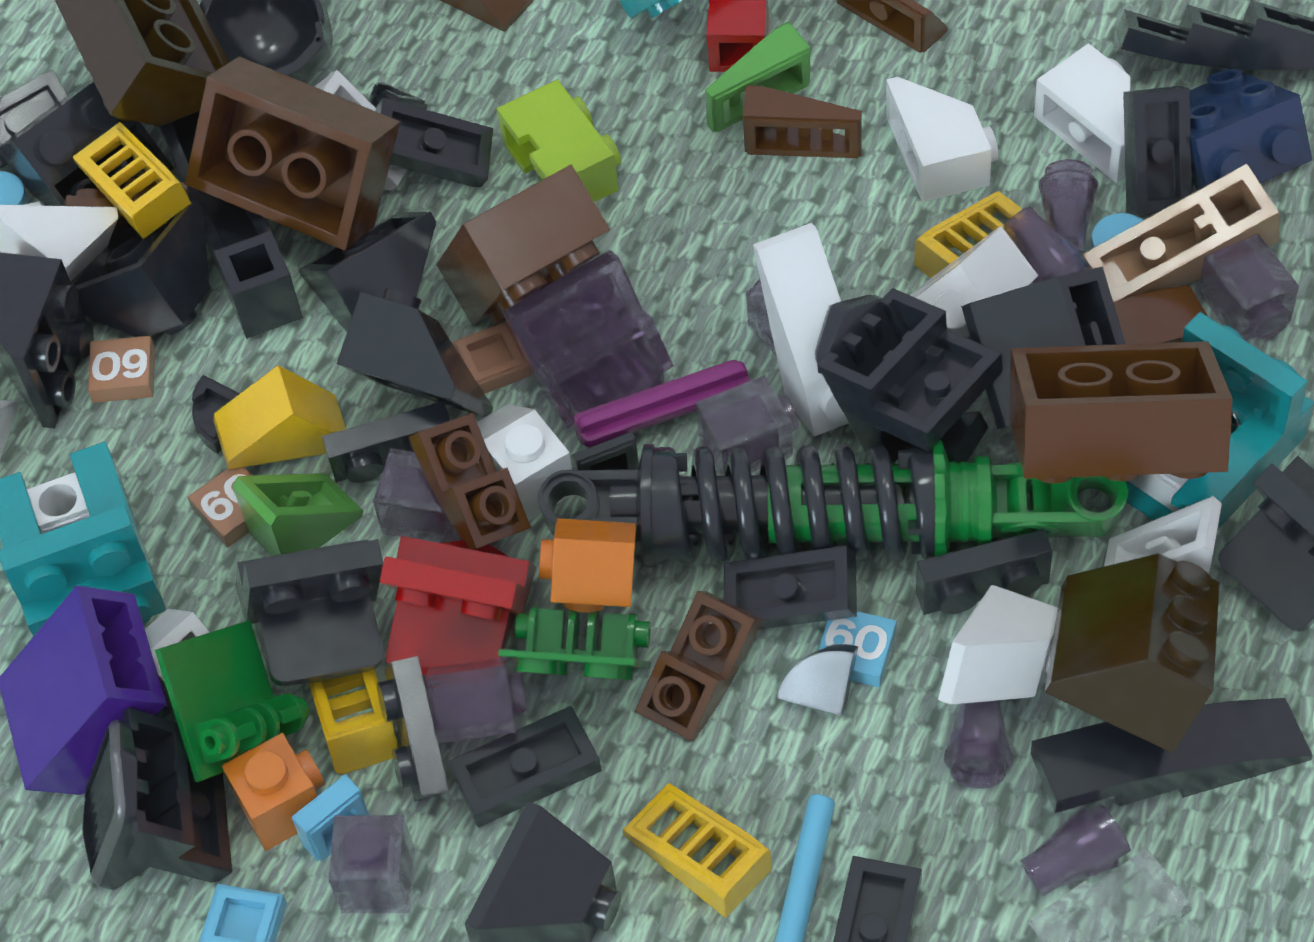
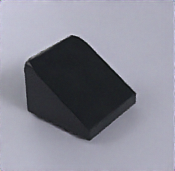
(610, 455)

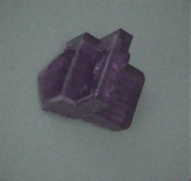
(589, 338)

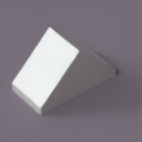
(57, 232)
(1179, 536)

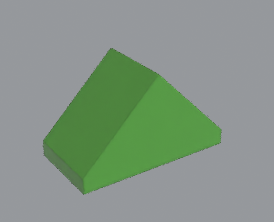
(294, 510)

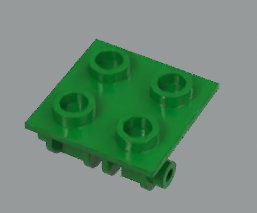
(546, 637)
(225, 697)

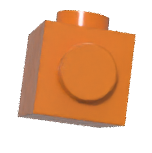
(589, 564)
(272, 787)

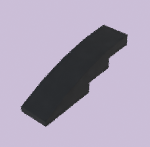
(1262, 41)
(1220, 748)

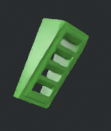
(775, 62)

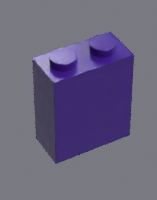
(73, 683)

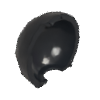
(275, 33)

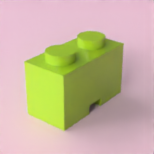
(553, 131)

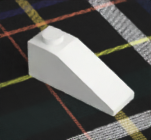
(796, 297)

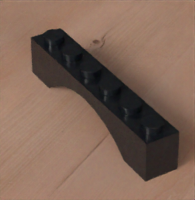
(240, 247)

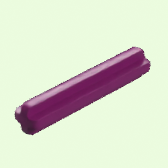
(656, 403)

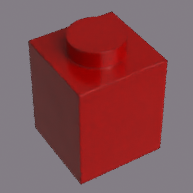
(734, 30)

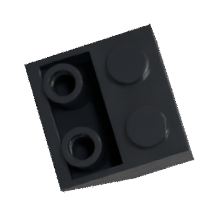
(45, 147)
(1049, 313)
(41, 332)

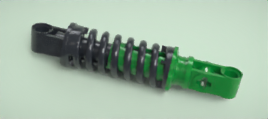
(828, 504)

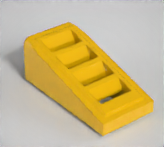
(151, 208)
(935, 245)
(358, 739)
(721, 891)

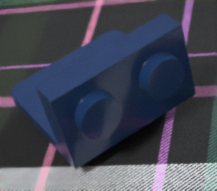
(1243, 123)

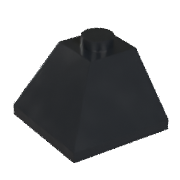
(385, 257)
(151, 280)
(409, 352)
(545, 886)

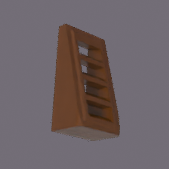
(798, 125)

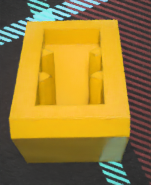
(277, 420)

